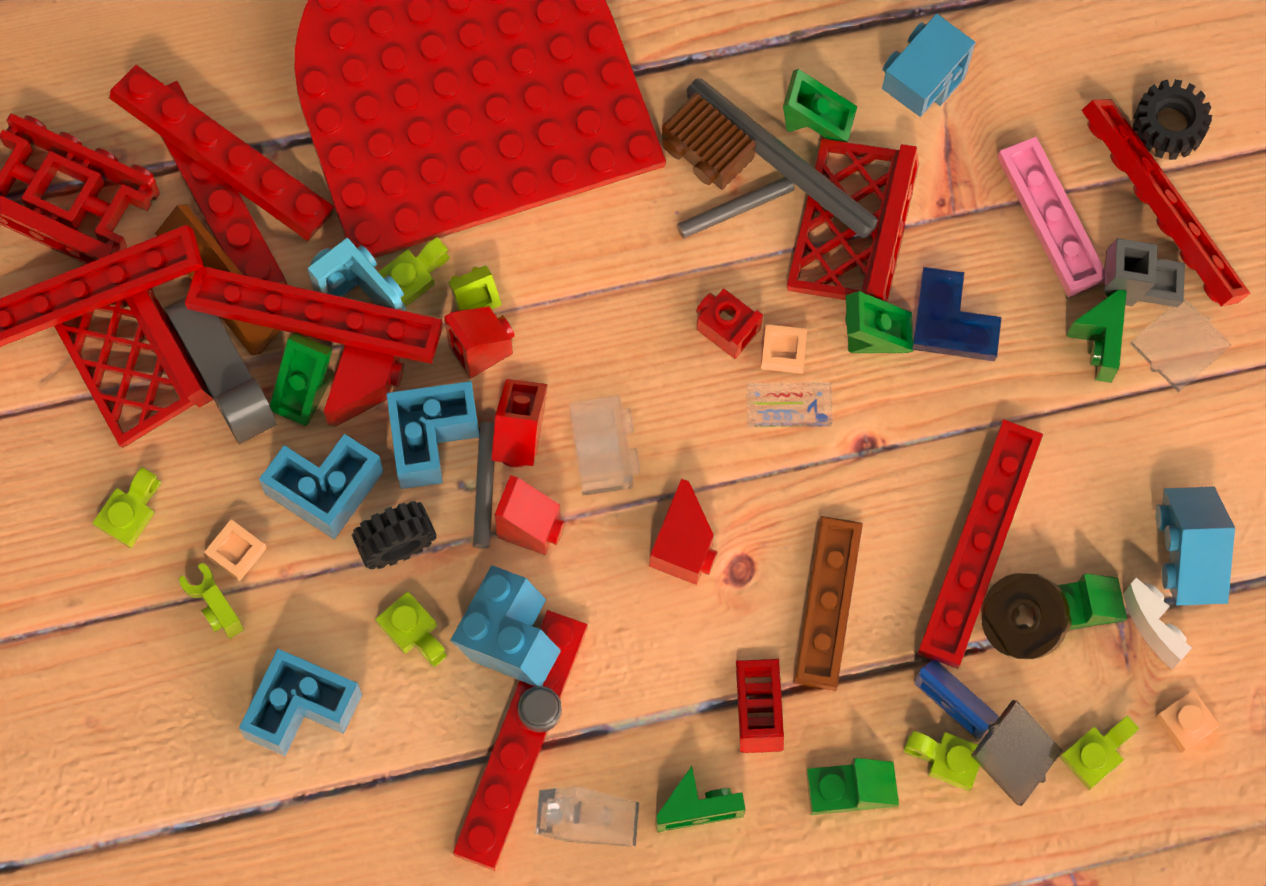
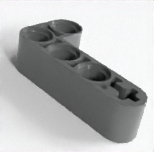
(222, 371)

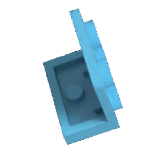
(346, 267)

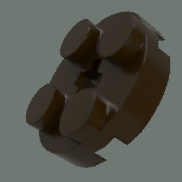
(1001, 612)

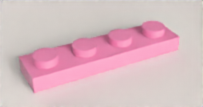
(1052, 216)

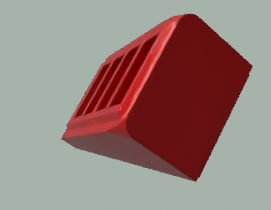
(759, 733)

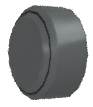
(539, 709)

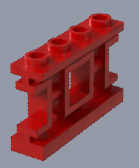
(52, 224)

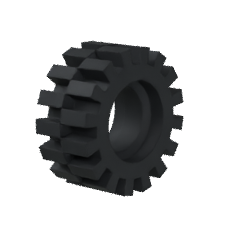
(1181, 100)
(394, 535)

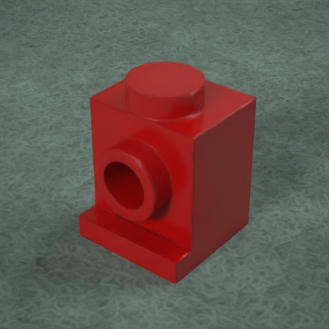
(731, 334)

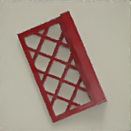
(887, 235)
(171, 358)

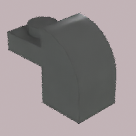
(1137, 270)

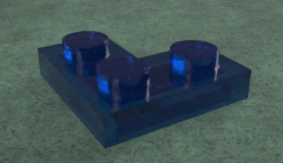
(946, 329)

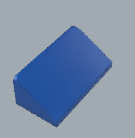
(955, 699)

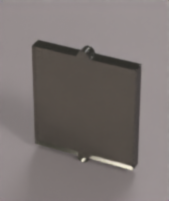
(1016, 752)

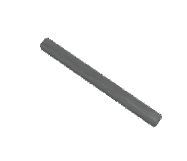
(790, 164)

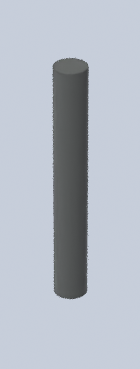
(735, 207)
(484, 487)

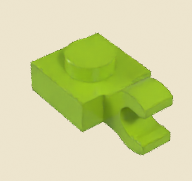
(414, 273)
(127, 514)
(218, 611)
(410, 626)
(1096, 754)
(949, 758)

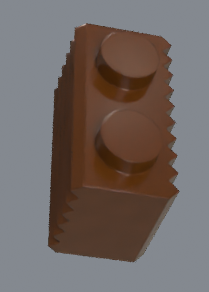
(707, 142)

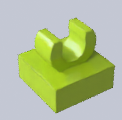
(475, 289)

